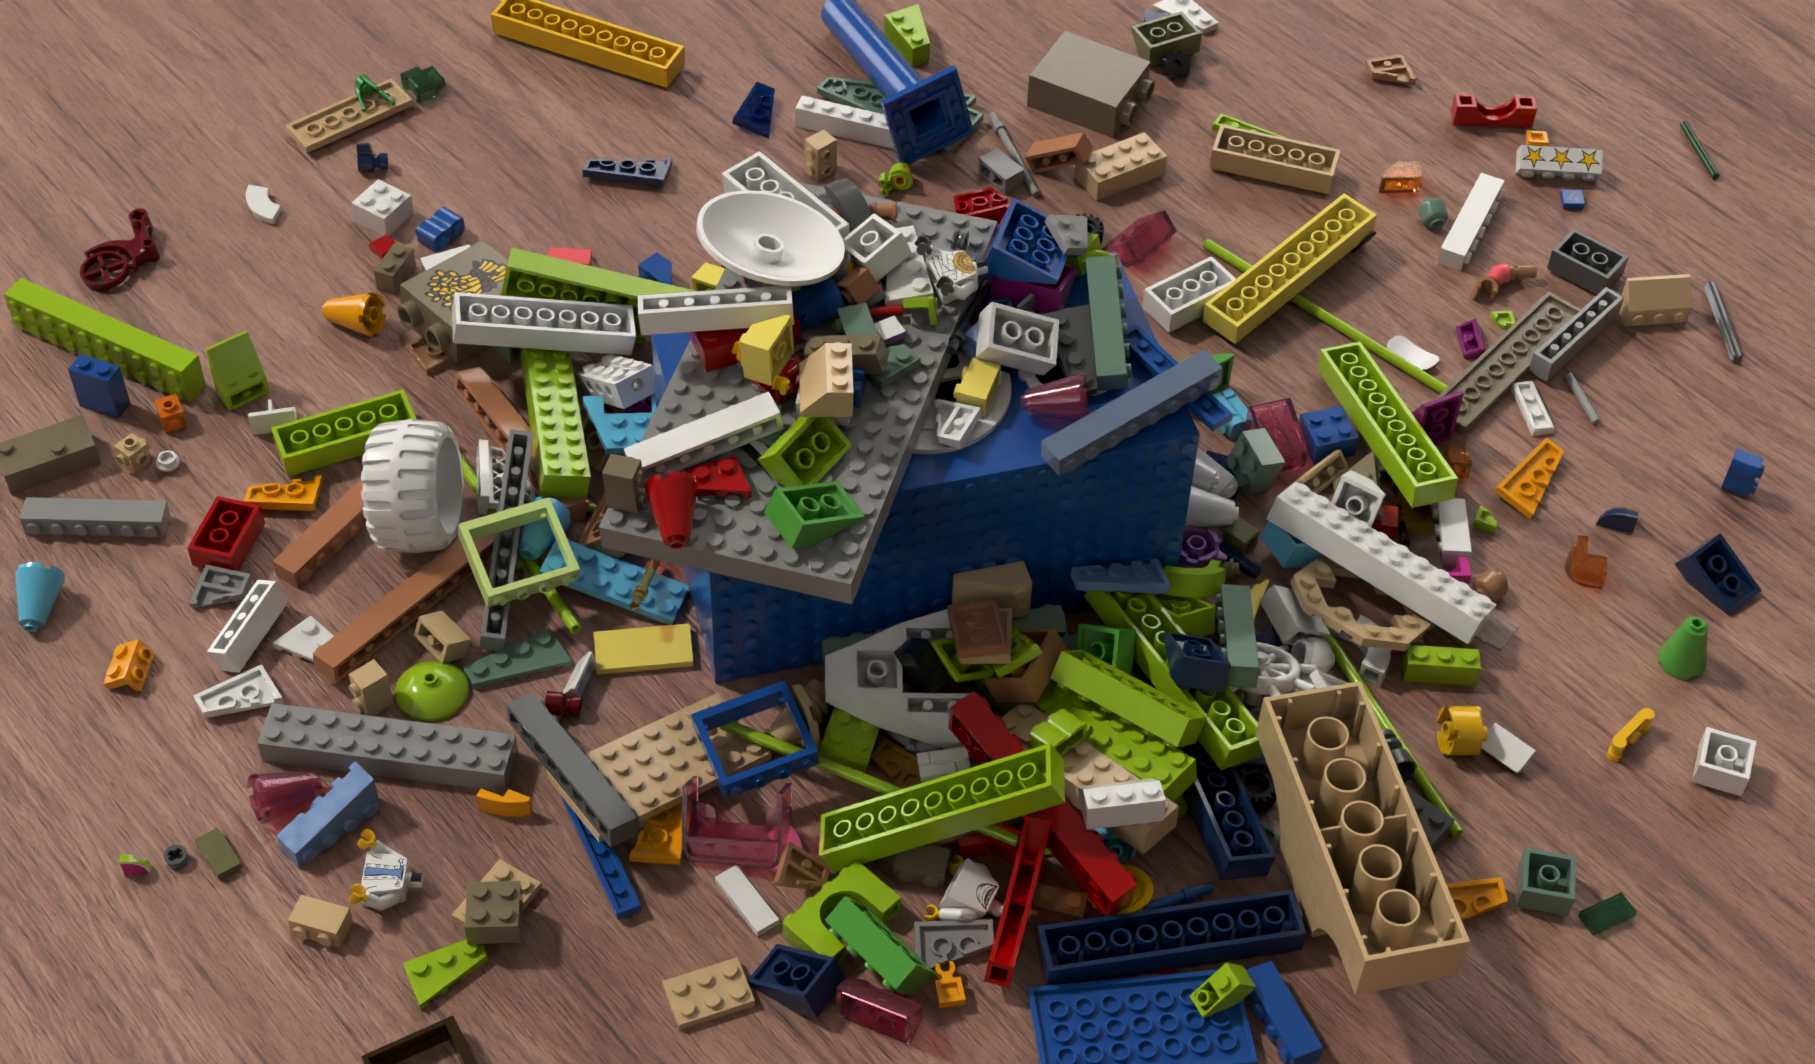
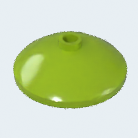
(432, 691)

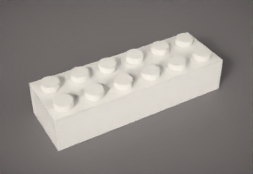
(762, 174)

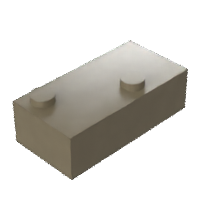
(47, 454)

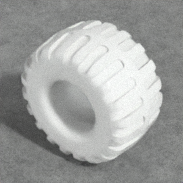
(412, 486)

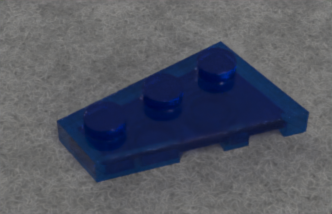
(756, 110)

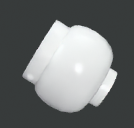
(1314, 651)

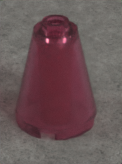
(1058, 399)
(281, 792)

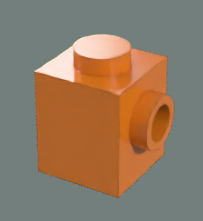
(170, 413)

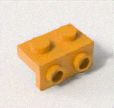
(129, 665)

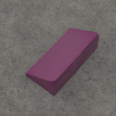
(1471, 339)

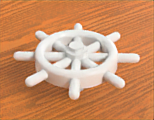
(1277, 673)

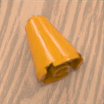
(357, 312)

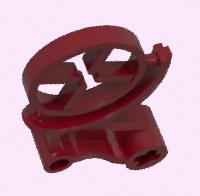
(139, 249)

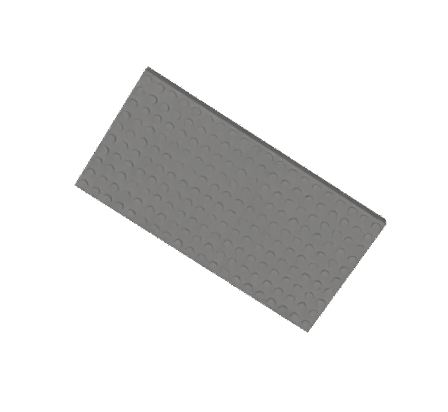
(733, 531)

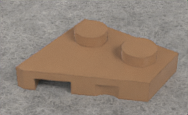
(1390, 69)

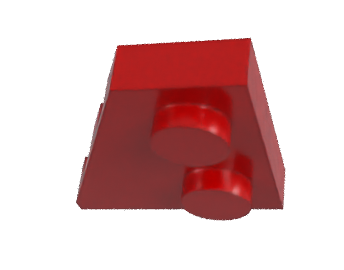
(720, 478)

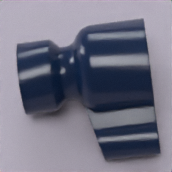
(368, 161)

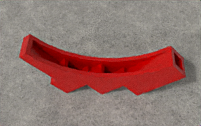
(1018, 899)

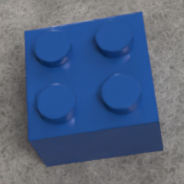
(1328, 431)

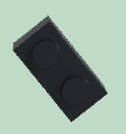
(922, 665)

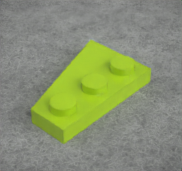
(439, 969)

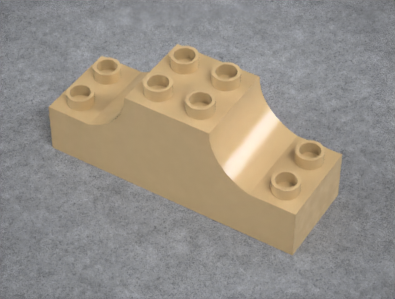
(1357, 841)

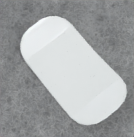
(1411, 352)

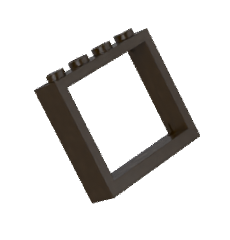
(422, 1040)

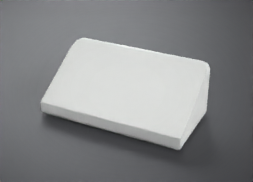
(580, 676)
(1508, 748)

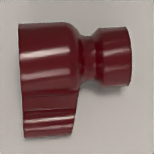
(559, 704)

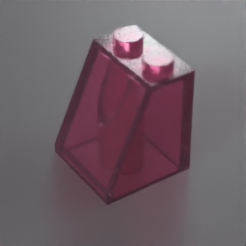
(1283, 428)

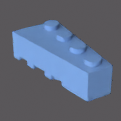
(330, 817)

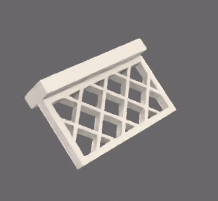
(488, 477)

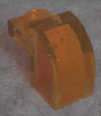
(1585, 568)

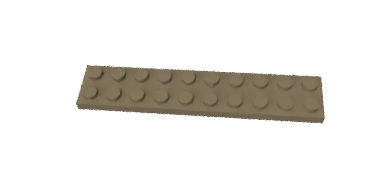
(1508, 358)

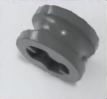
(960, 240)
(175, 850)

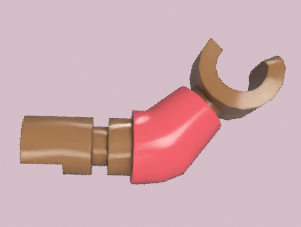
(1502, 274)

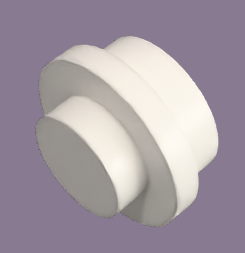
(167, 461)

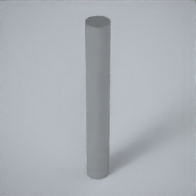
(1588, 408)

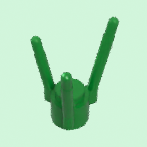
(366, 86)

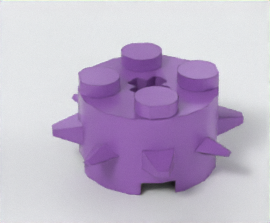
(1200, 547)

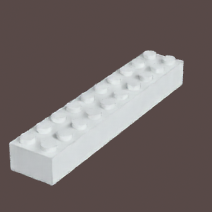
(1381, 562)

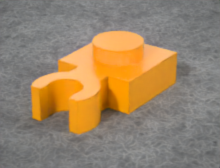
(949, 988)

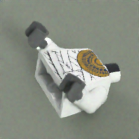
(950, 272)

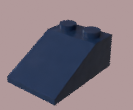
(1718, 574)
(1196, 662)
(798, 979)

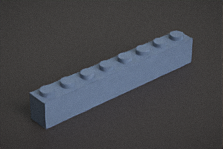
(1131, 412)

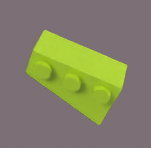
(908, 34)

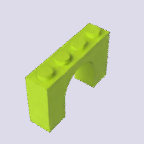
(855, 881)

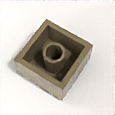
(493, 912)

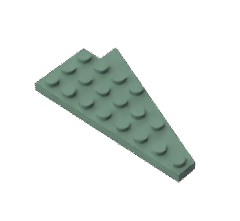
(868, 97)

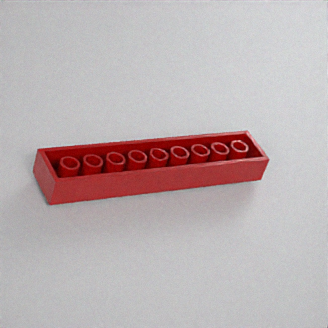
(1076, 848)

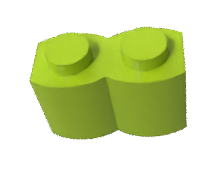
(1061, 730)

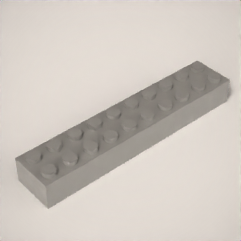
(388, 747)

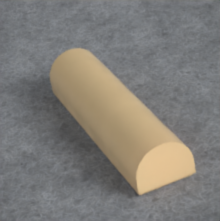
(1323, 473)

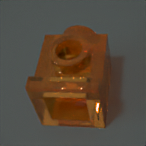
(1458, 459)

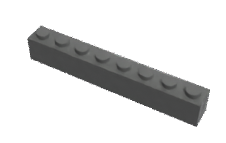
(572, 769)

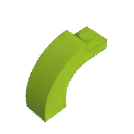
(1195, 581)

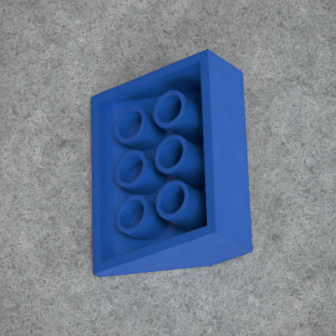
(1025, 247)

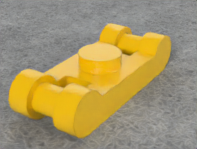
(1630, 733)

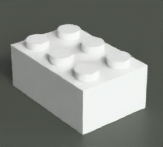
(1017, 338)

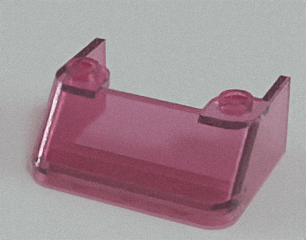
(733, 843)

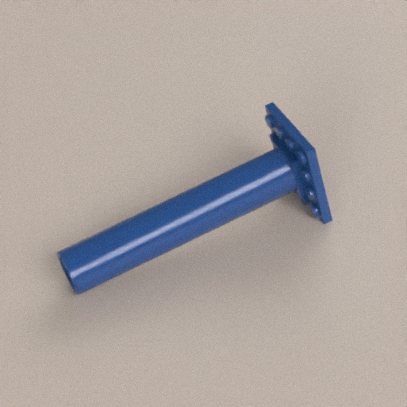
(918, 111)

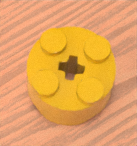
(1461, 730)

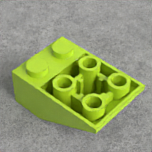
(237, 371)

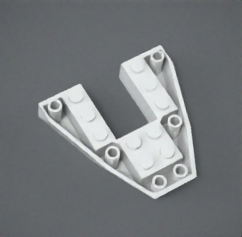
(869, 685)

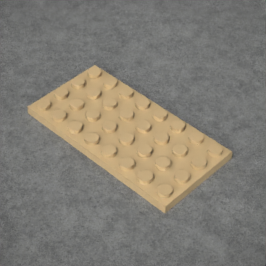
(662, 756)

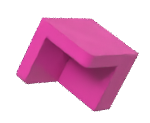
(1462, 571)

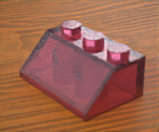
(1142, 238)
(878, 1009)

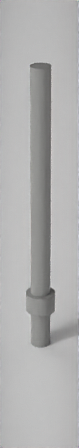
(1000, 129)

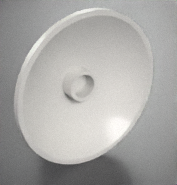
(770, 239)

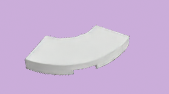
(261, 205)

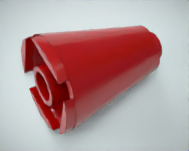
(673, 506)

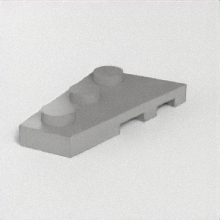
(951, 940)

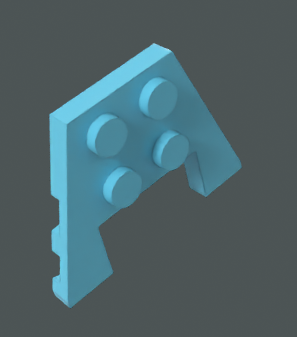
(617, 430)

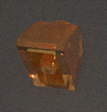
(1402, 177)

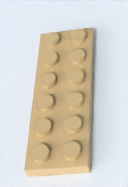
(347, 117)

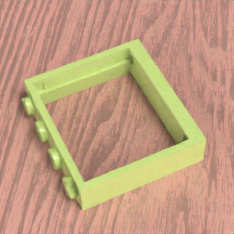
(510, 519)

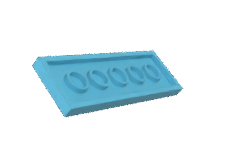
(616, 580)

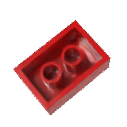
(226, 534)

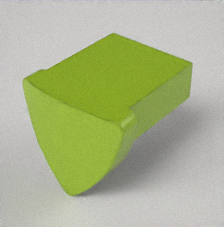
(923, 303)

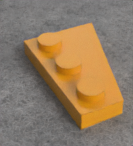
(292, 496)

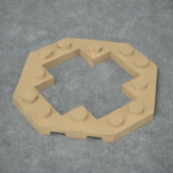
(1322, 574)

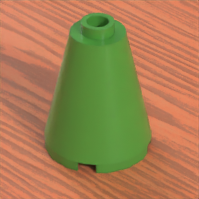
(1686, 650)

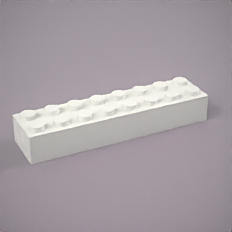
(543, 324)

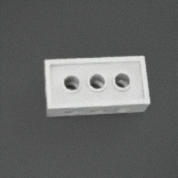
(618, 380)

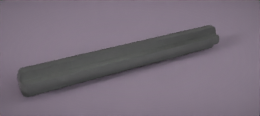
(1723, 321)

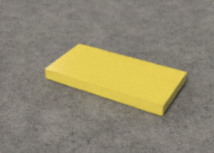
(643, 649)

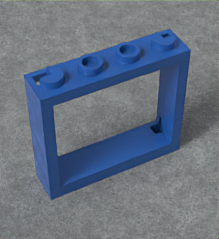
(743, 707)

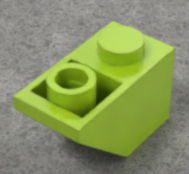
(1223, 989)

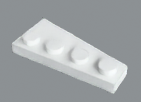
(910, 276)

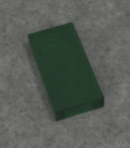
(1607, 914)

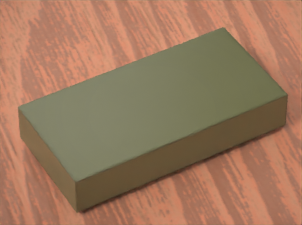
(218, 853)

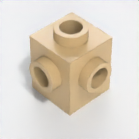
(133, 453)

